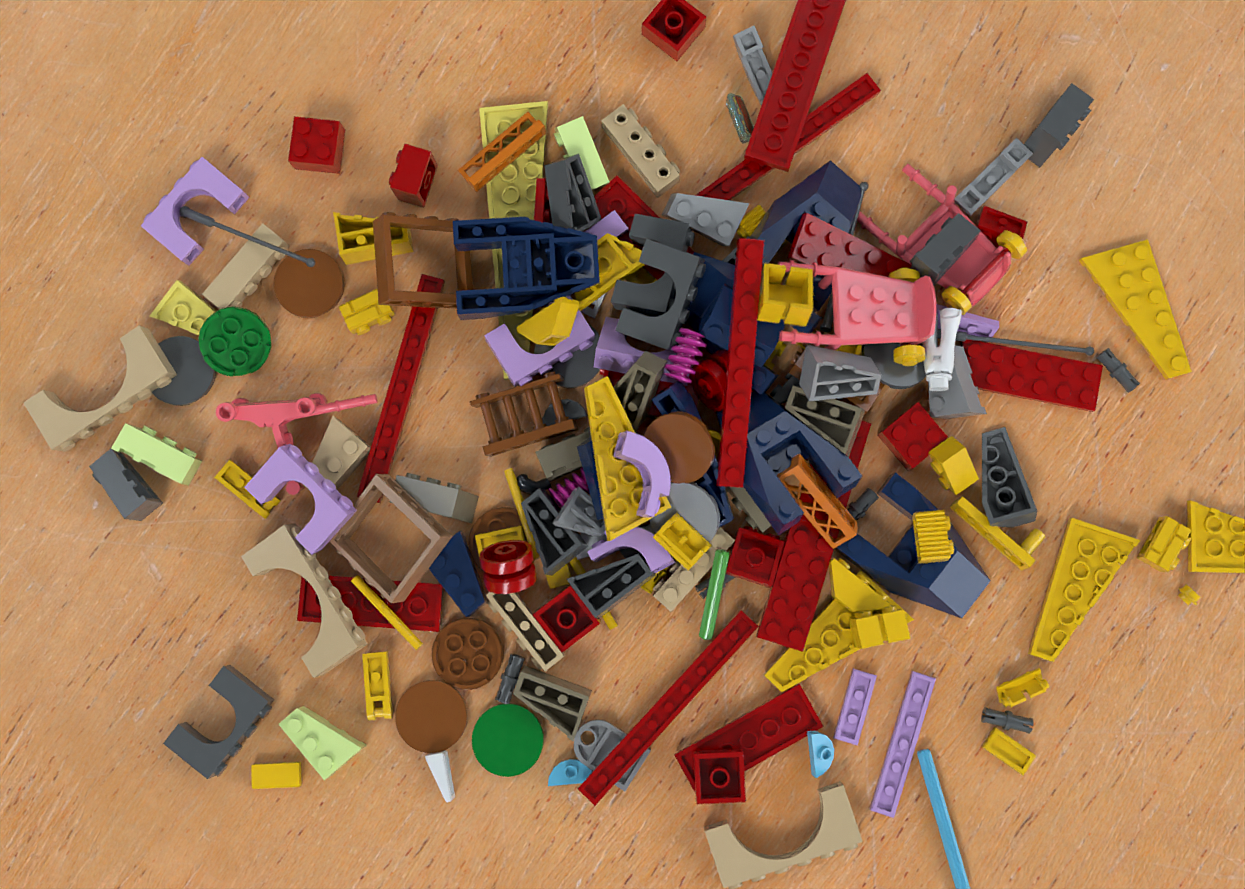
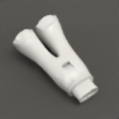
(940, 360)

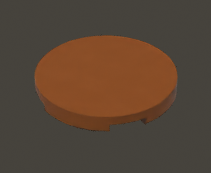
(306, 289)
(683, 444)
(491, 521)
(467, 653)
(431, 716)

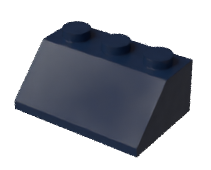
(716, 327)

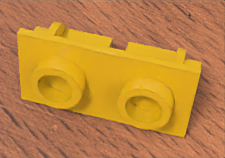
(1011, 692)

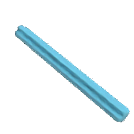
(943, 819)

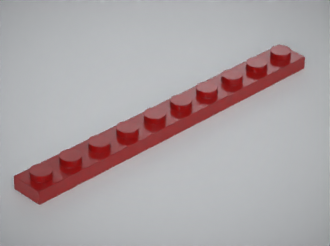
(816, 124)
(740, 362)
(401, 386)
(667, 708)

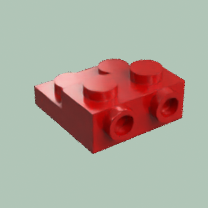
(755, 556)

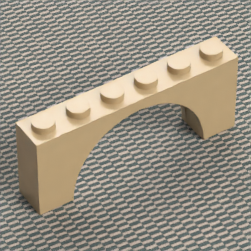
(145, 372)
(338, 632)
(833, 832)

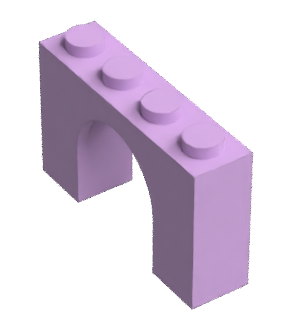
(165, 219)
(617, 355)
(521, 365)
(331, 507)

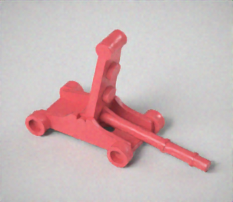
(279, 413)

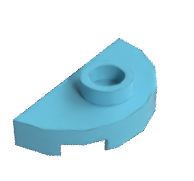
(820, 751)
(569, 772)

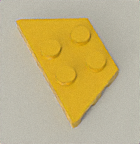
(616, 262)

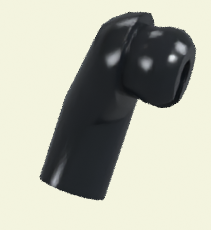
(530, 486)

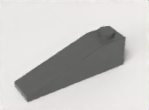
(1004, 487)

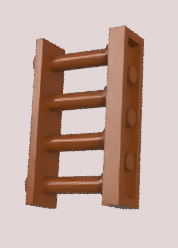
(540, 430)

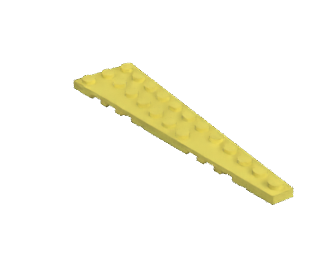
(514, 188)

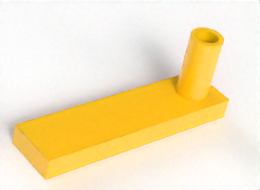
(1016, 554)

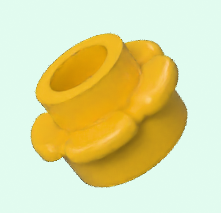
(1188, 595)

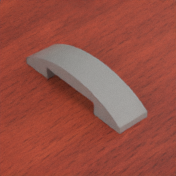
(753, 61)
(993, 177)

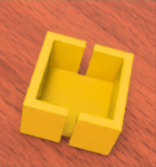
(789, 301)
(873, 629)

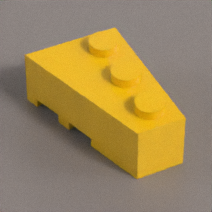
(356, 238)

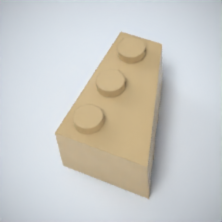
(339, 453)

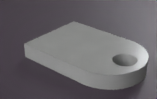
(606, 739)

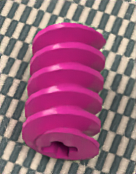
(685, 355)
(564, 492)

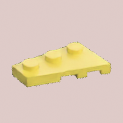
(183, 308)

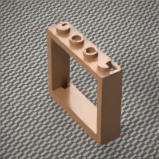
(415, 512)

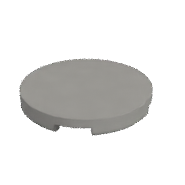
(693, 506)

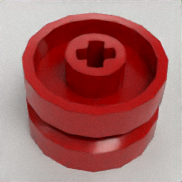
(710, 379)
(508, 566)

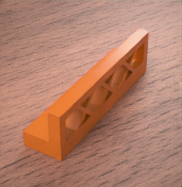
(506, 155)
(827, 502)

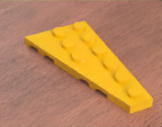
(1138, 296)
(617, 479)
(1215, 541)
(1080, 576)
(826, 643)

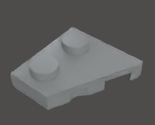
(579, 515)

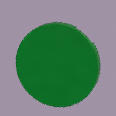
(234, 341)
(507, 740)

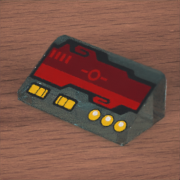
(740, 117)

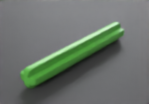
(714, 594)

